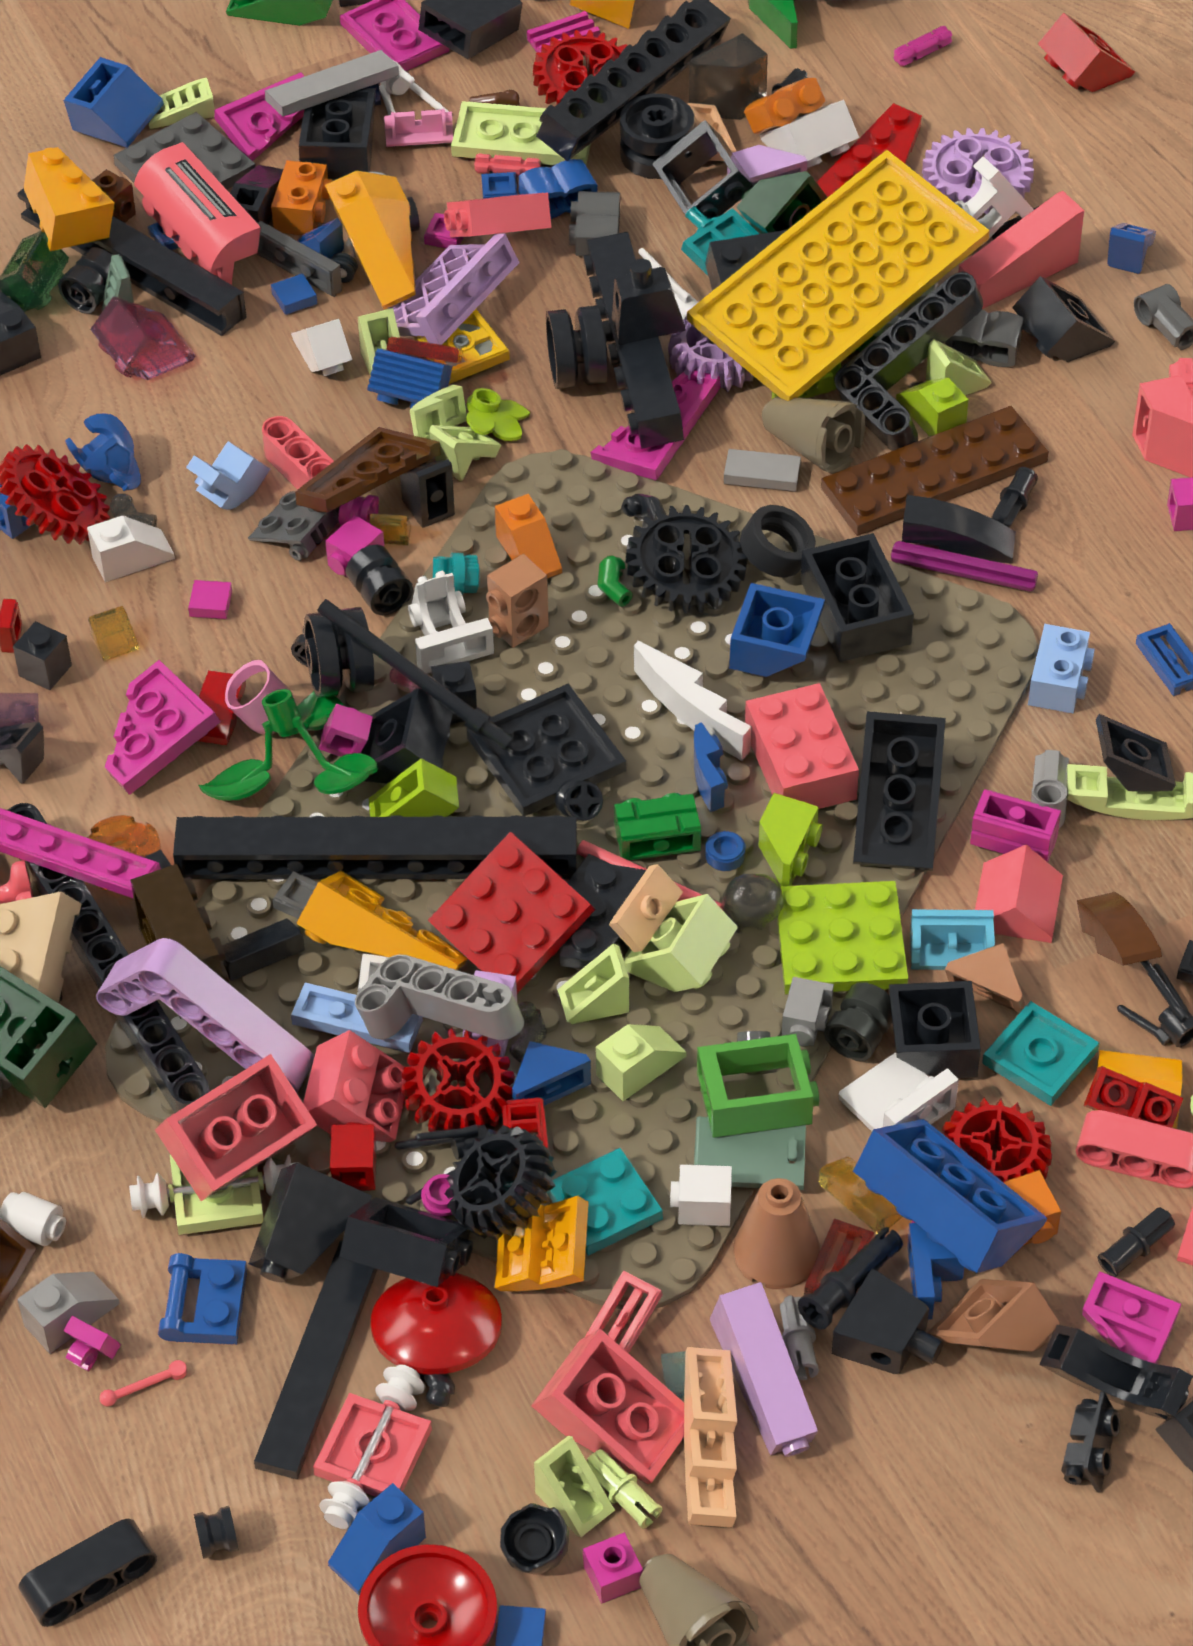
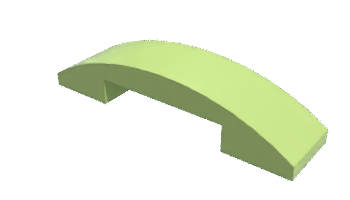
(1093, 790)

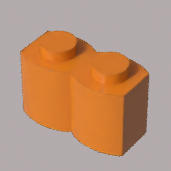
(784, 105)

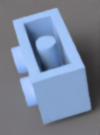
(1059, 669)

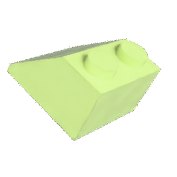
(684, 945)

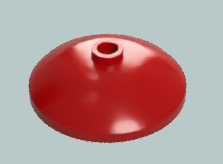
(436, 1326)
(424, 1586)

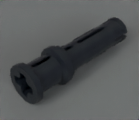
(840, 1287)

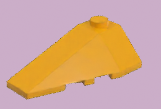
(379, 229)

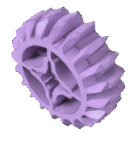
(694, 351)

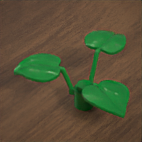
(288, 719)

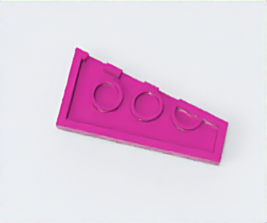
(625, 450)

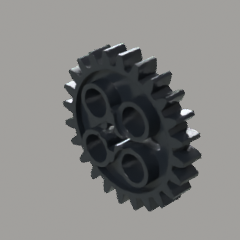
(658, 550)

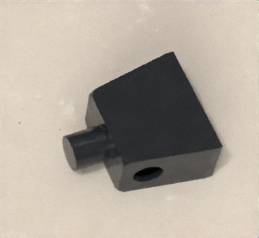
(644, 304)
(884, 1327)

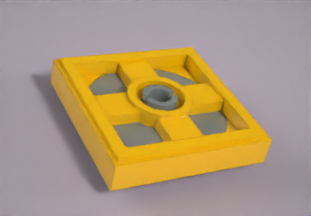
(480, 347)

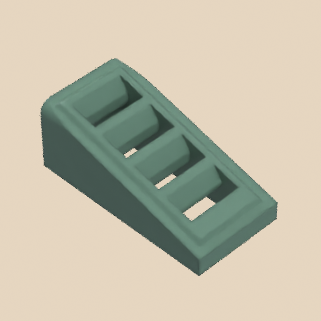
(118, 282)

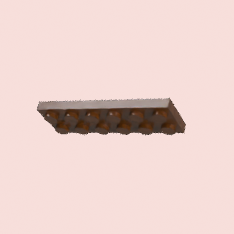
(934, 468)

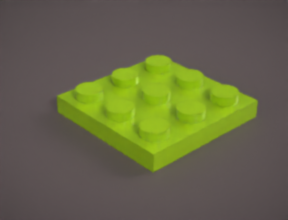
(842, 935)

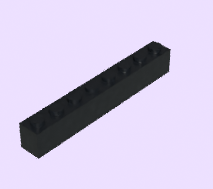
(641, 363)

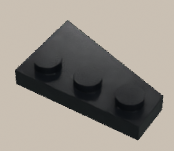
(606, 890)

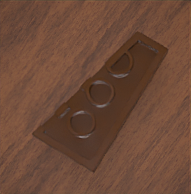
(364, 467)

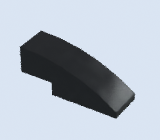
(956, 530)

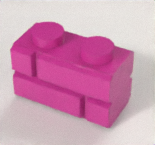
(1008, 823)

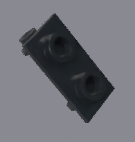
(1097, 1426)

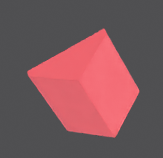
(1021, 893)

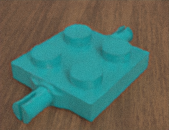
(723, 227)

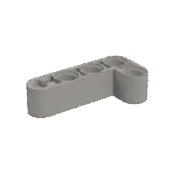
(439, 993)

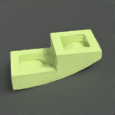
(440, 408)

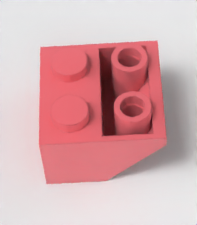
(1165, 424)
(355, 1084)

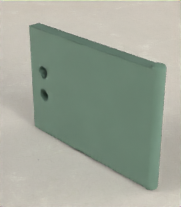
(754, 1155)

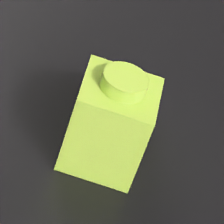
(635, 1058)

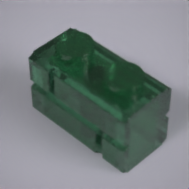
(33, 272)

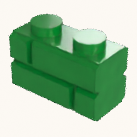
(657, 826)

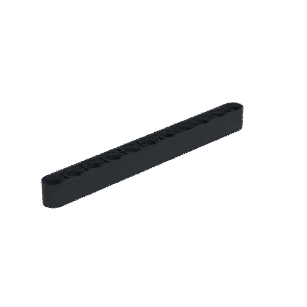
(99, 950)

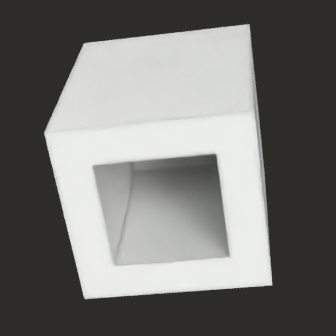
(702, 1195)

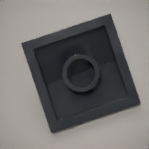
(1135, 757)

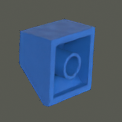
(773, 630)

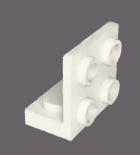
(899, 1094)

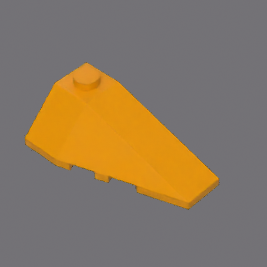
(353, 918)

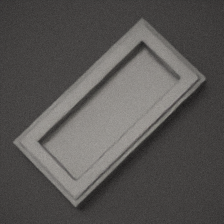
(762, 470)

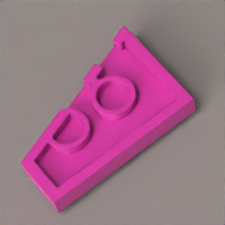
(254, 123)

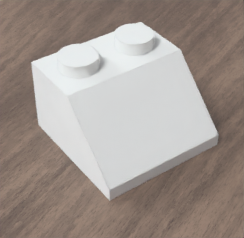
(815, 133)

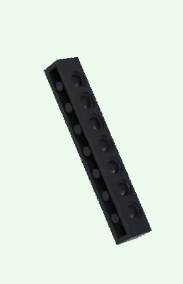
(637, 72)

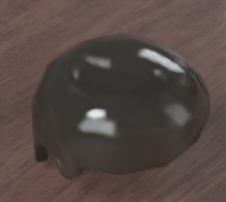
(752, 900)

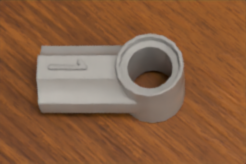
(1051, 781)

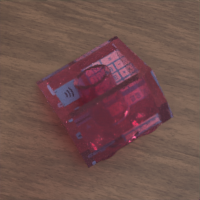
(140, 340)

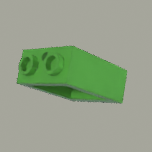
(756, 1112)

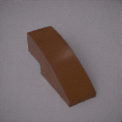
(1117, 929)

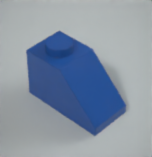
(378, 1531)

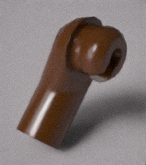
(507, 97)

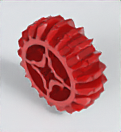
(439, 1058)
(1019, 1140)

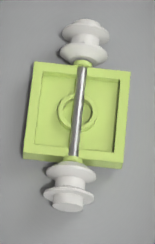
(230, 1207)

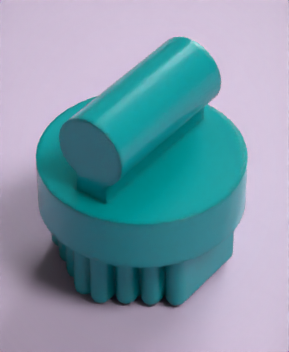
(464, 568)

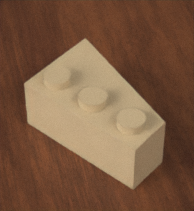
(37, 938)

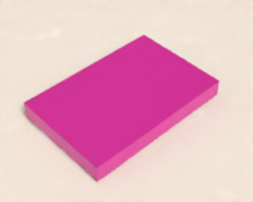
(394, 30)

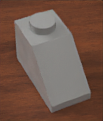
(57, 1298)

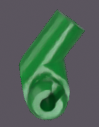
(609, 583)

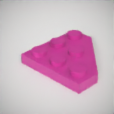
(157, 726)

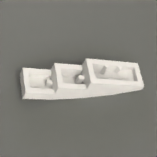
(683, 693)

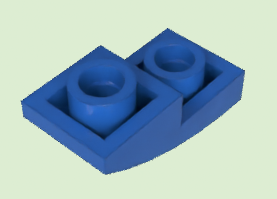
(707, 769)

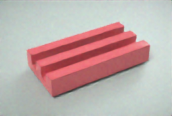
(640, 1319)

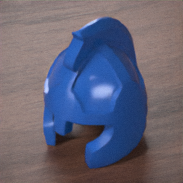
(109, 454)

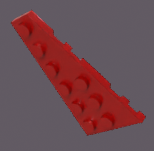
(893, 131)

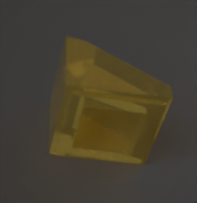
(395, 528)
(113, 633)

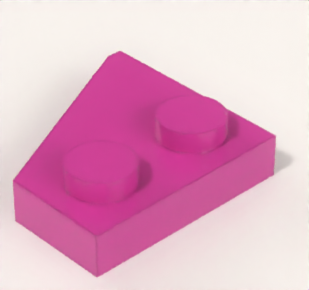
(1130, 1317)

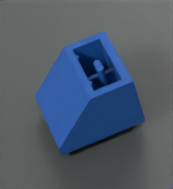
(111, 103)

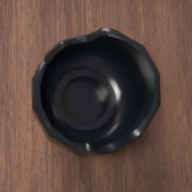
(534, 1539)

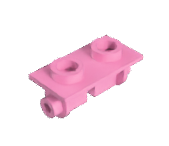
(404, 130)

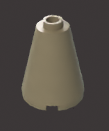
(817, 429)
(693, 1607)

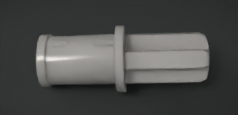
(798, 1338)

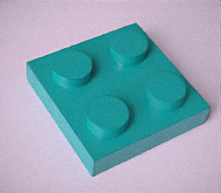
(1040, 1053)
(616, 1199)

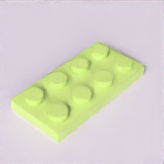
(503, 131)

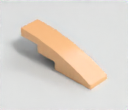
(709, 1437)

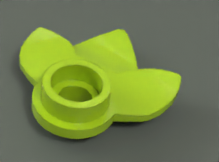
(491, 414)

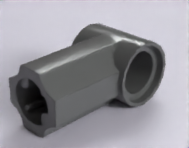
(1164, 311)

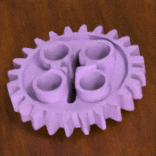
(951, 163)

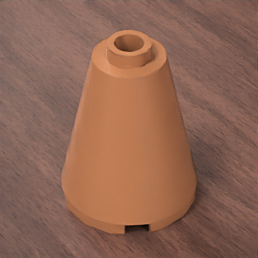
(777, 1237)

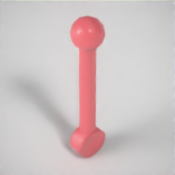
(177, 1371)

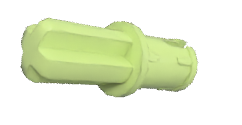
(623, 1488)

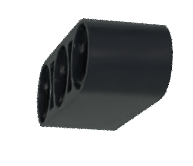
(87, 1572)

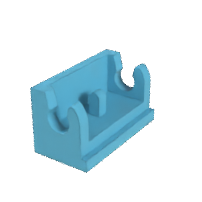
(948, 935)

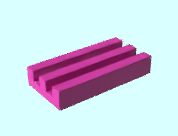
(543, 34)

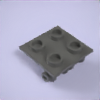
(295, 525)

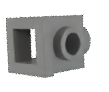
(807, 1009)

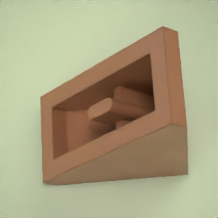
(990, 976)

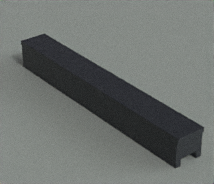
(167, 275)

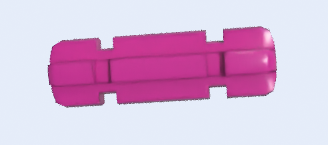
(922, 46)

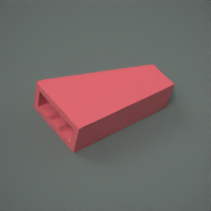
(1031, 248)

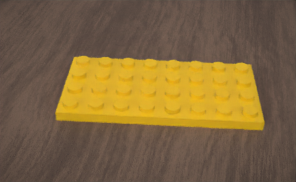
(837, 276)

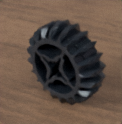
(500, 1182)

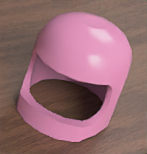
(253, 712)

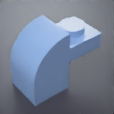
(230, 478)

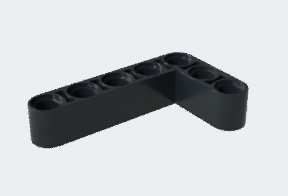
(901, 357)

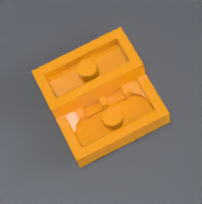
(547, 1251)

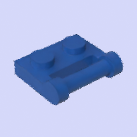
(217, 1301)

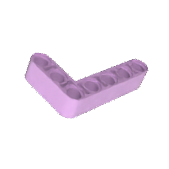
(206, 1002)

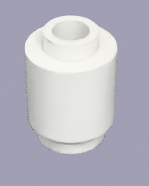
(33, 1217)

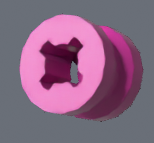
(360, 507)

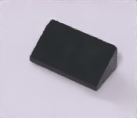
(262, 948)

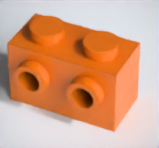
(300, 197)

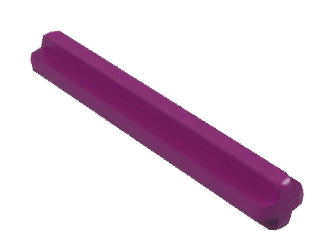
(964, 566)

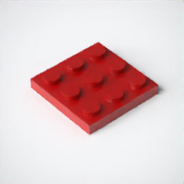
(511, 912)

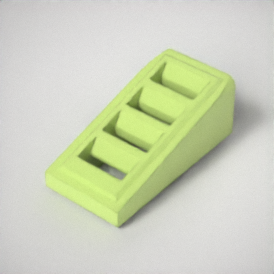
(185, 101)

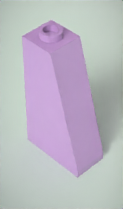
(764, 1369)

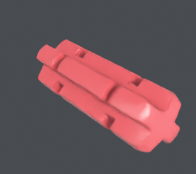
(503, 164)

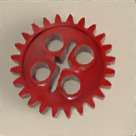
(561, 63)
(52, 493)

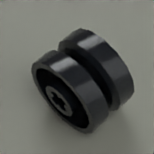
(651, 128)
(580, 346)
(337, 656)

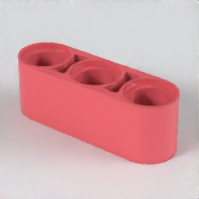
(292, 451)
(1137, 1148)

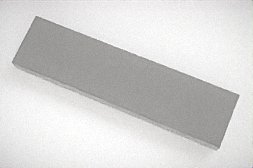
(331, 83)

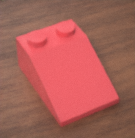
(614, 1406)

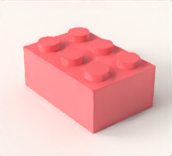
(802, 747)
(235, 1127)

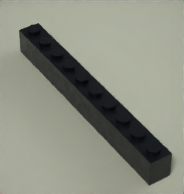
(362, 845)

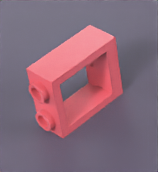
(498, 215)

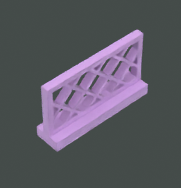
(454, 288)

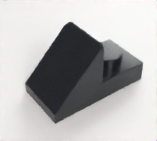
(22, 748)

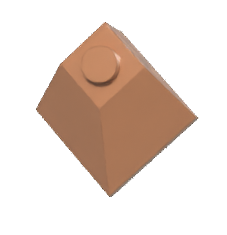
(999, 1316)

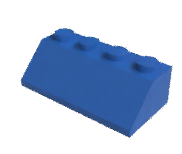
(947, 1194)

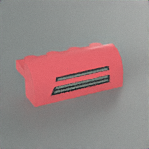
(197, 211)

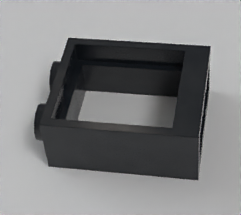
(677, 166)
(406, 1242)

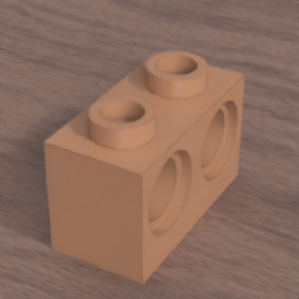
(517, 600)

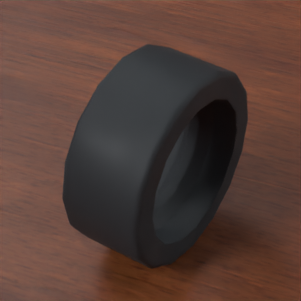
(767, 556)

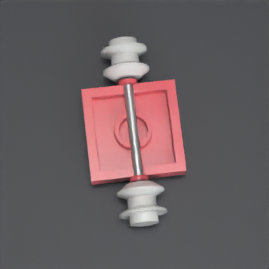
(372, 1445)

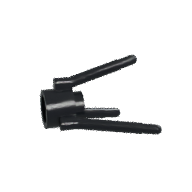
(1175, 1020)
(459, 1138)

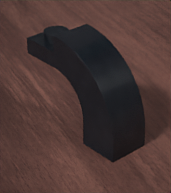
(1124, 1378)

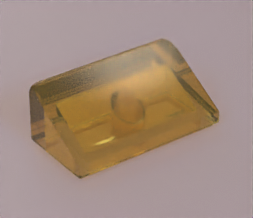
(854, 1195)

